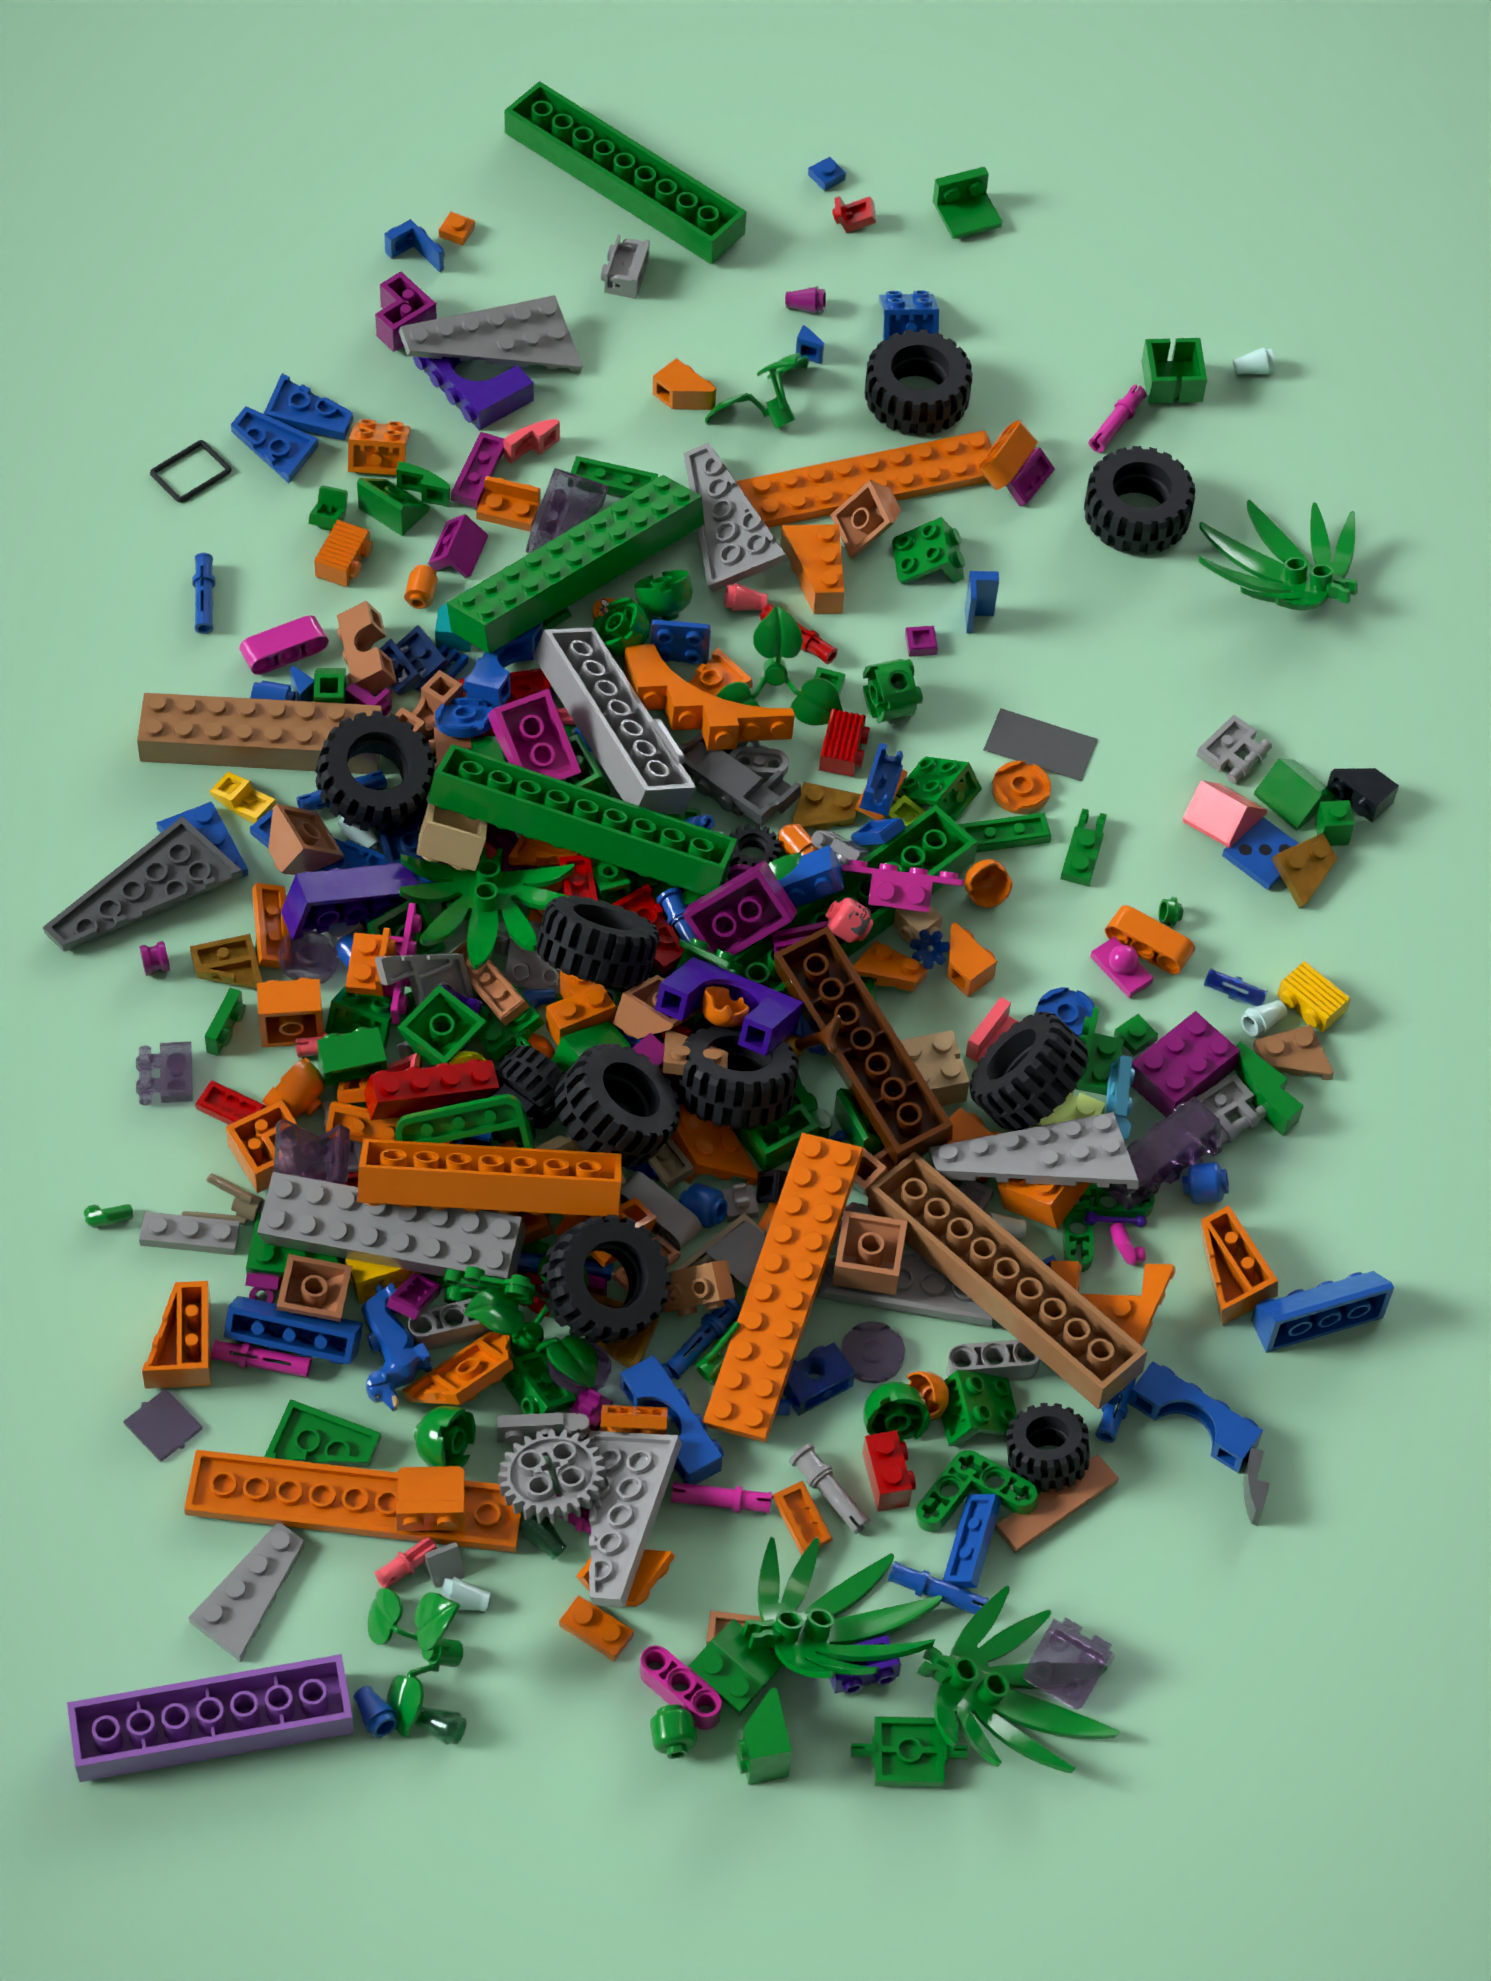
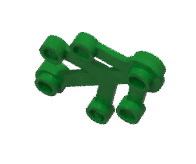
(474, 1281)

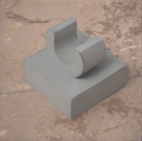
(741, 1200)

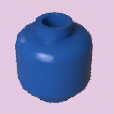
(1206, 1183)
(705, 1203)

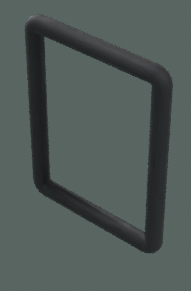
(153, 472)

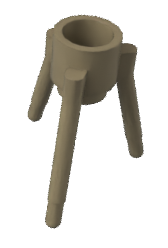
(244, 1204)

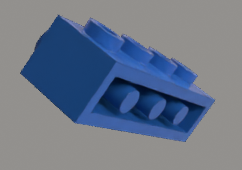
(307, 1336)

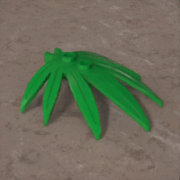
(1296, 582)
(486, 895)
(815, 1640)
(975, 1688)

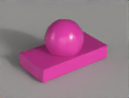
(1122, 966)

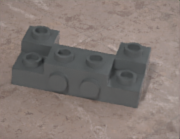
(735, 785)

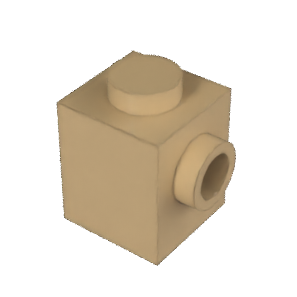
(910, 923)

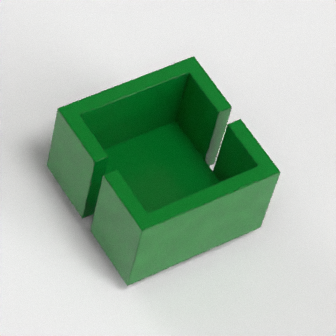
(1181, 377)

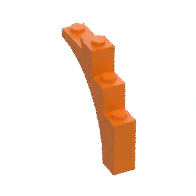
(689, 708)

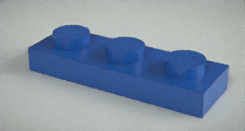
(972, 1540)

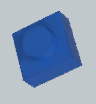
(826, 173)

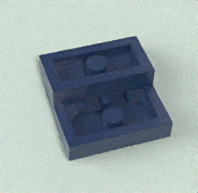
(414, 660)

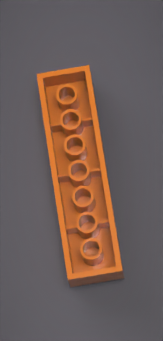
(489, 1178)

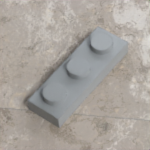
(189, 1233)

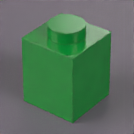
(1335, 821)

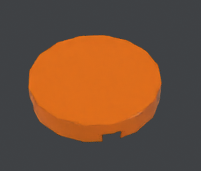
(1021, 787)

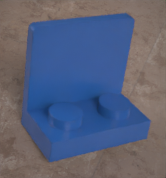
(909, 312)
(681, 641)

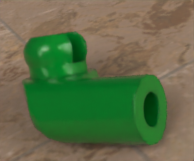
(99, 1217)

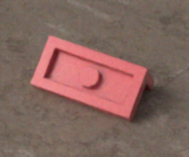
(990, 1029)

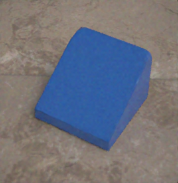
(810, 345)
(302, 685)

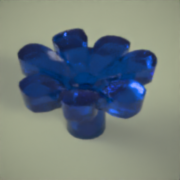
(924, 951)

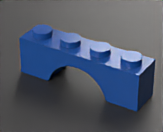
(490, 678)
(814, 877)
(652, 1386)
(1163, 1393)

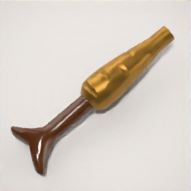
(826, 1037)

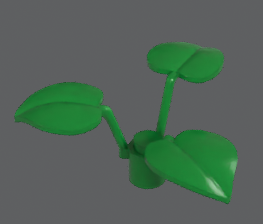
(778, 408)
(778, 638)
(501, 1314)
(432, 1620)

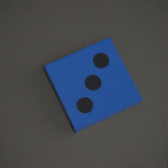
(1256, 848)

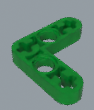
(1077, 1215)
(968, 1480)

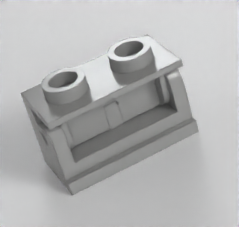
(625, 267)

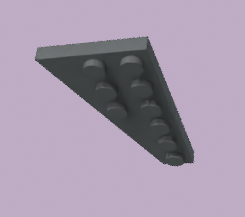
(158, 876)

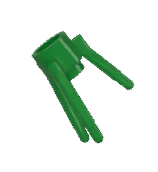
(711, 1363)

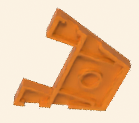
(1128, 1312)

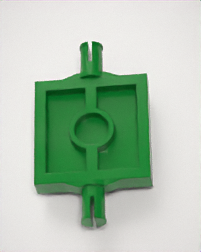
(502, 1039)
(908, 1752)

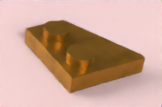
(825, 807)
(1305, 867)
(227, 961)

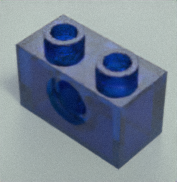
(835, 1378)

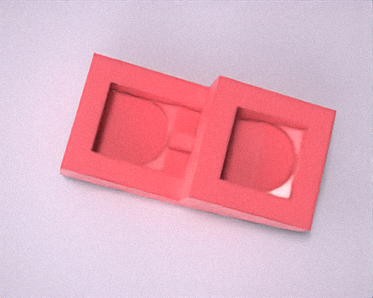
(535, 436)

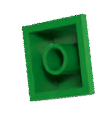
(734, 1668)
(765, 1743)

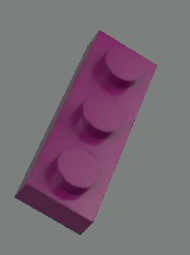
(480, 463)

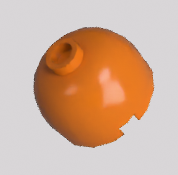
(298, 1089)

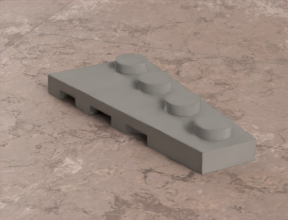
(240, 1601)

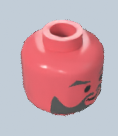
(849, 920)

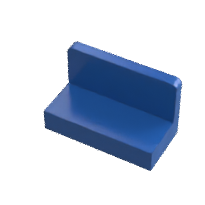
(980, 596)

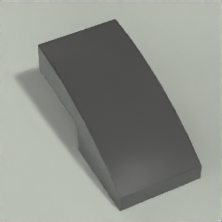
(1254, 1490)

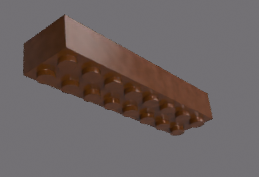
(868, 1049)

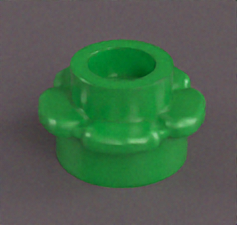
(1170, 911)

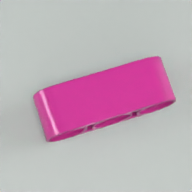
(283, 644)
(676, 1672)

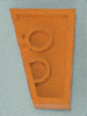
(718, 673)

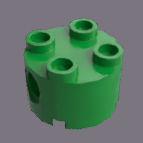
(891, 690)

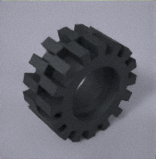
(755, 838)

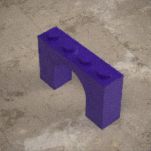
(479, 400)
(770, 1015)

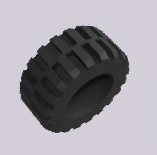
(921, 356)
(1144, 473)
(379, 736)
(597, 941)
(1028, 1071)
(747, 1092)
(617, 1103)
(643, 1268)

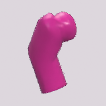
(1124, 1245)

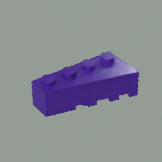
(343, 896)

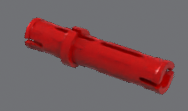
(811, 641)

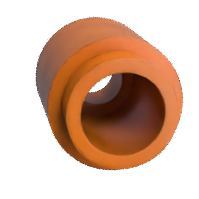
(421, 587)
(795, 840)

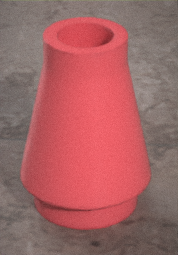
(743, 598)

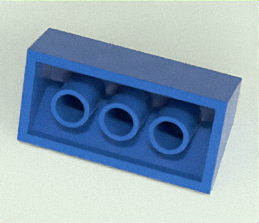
(1321, 1310)

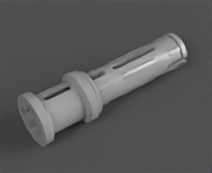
(820, 1477)

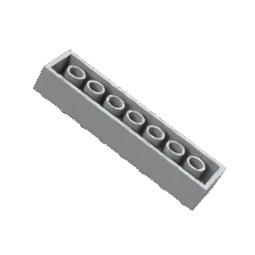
(613, 720)
(420, 1239)

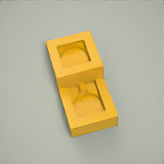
(241, 798)

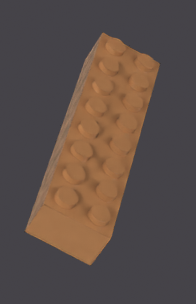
(243, 732)

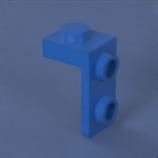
(410, 235)

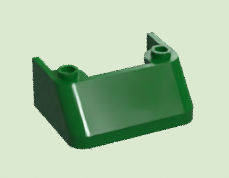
(468, 1119)

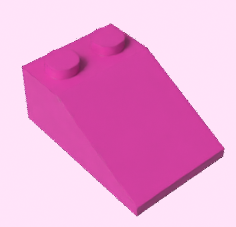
(534, 736)

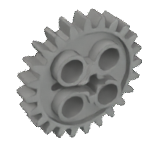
(529, 1485)

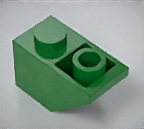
(330, 685)

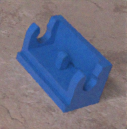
(882, 781)

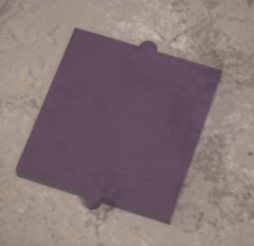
(163, 1425)

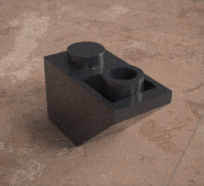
(1366, 788)

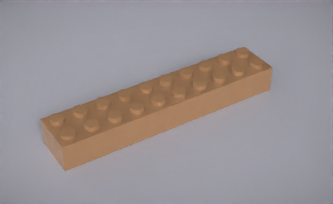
(1008, 1281)

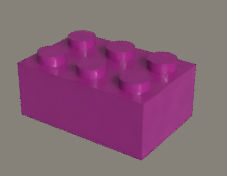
(741, 911)
(1183, 1064)

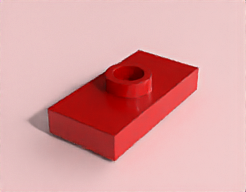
(226, 1103)

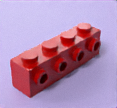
(429, 1088)

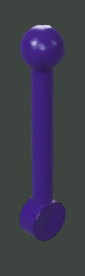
(1091, 1219)

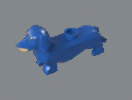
(395, 1346)

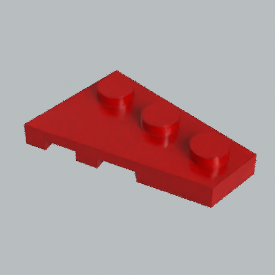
(668, 950)

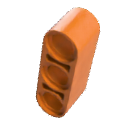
(1007, 455)
(1150, 939)

